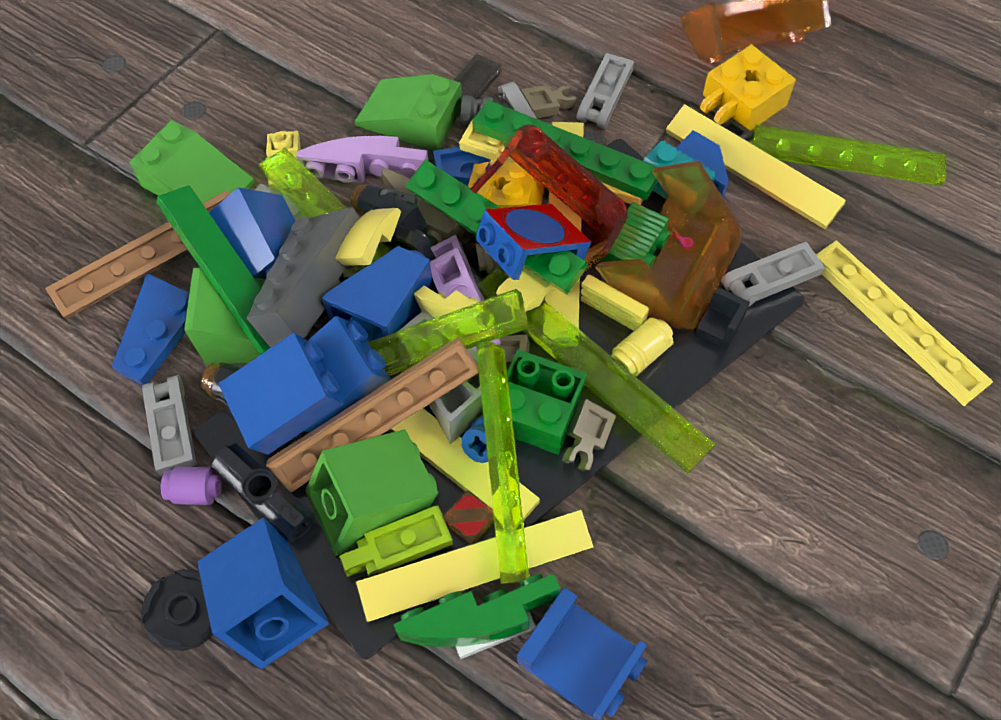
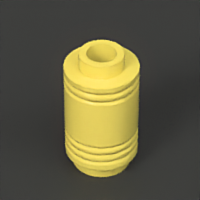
(643, 345)

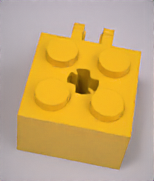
(747, 88)
(509, 186)

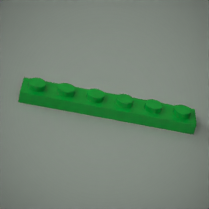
(601, 161)
(466, 208)

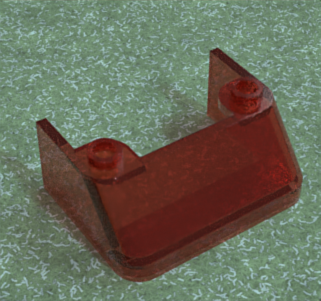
(566, 181)

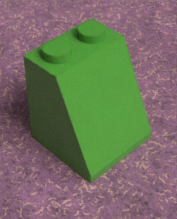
(213, 326)
(368, 487)

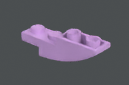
(355, 157)
(453, 272)

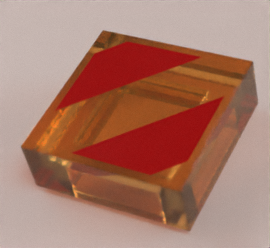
(469, 517)

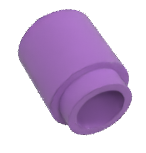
(191, 485)

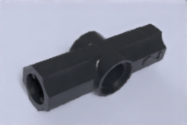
(277, 505)

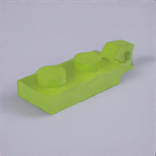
(398, 543)

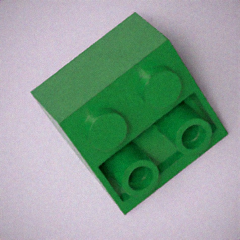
(542, 400)

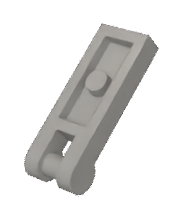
(605, 90)
(774, 273)
(168, 425)

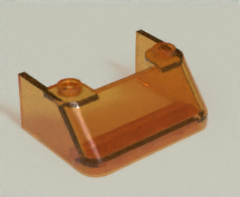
(738, 24)
(682, 277)

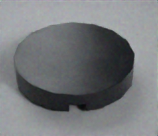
(177, 612)

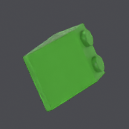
(413, 109)
(184, 158)

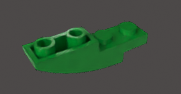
(463, 623)

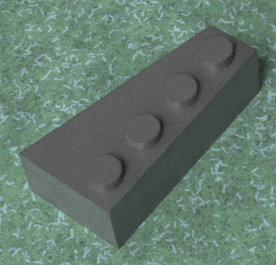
(301, 276)

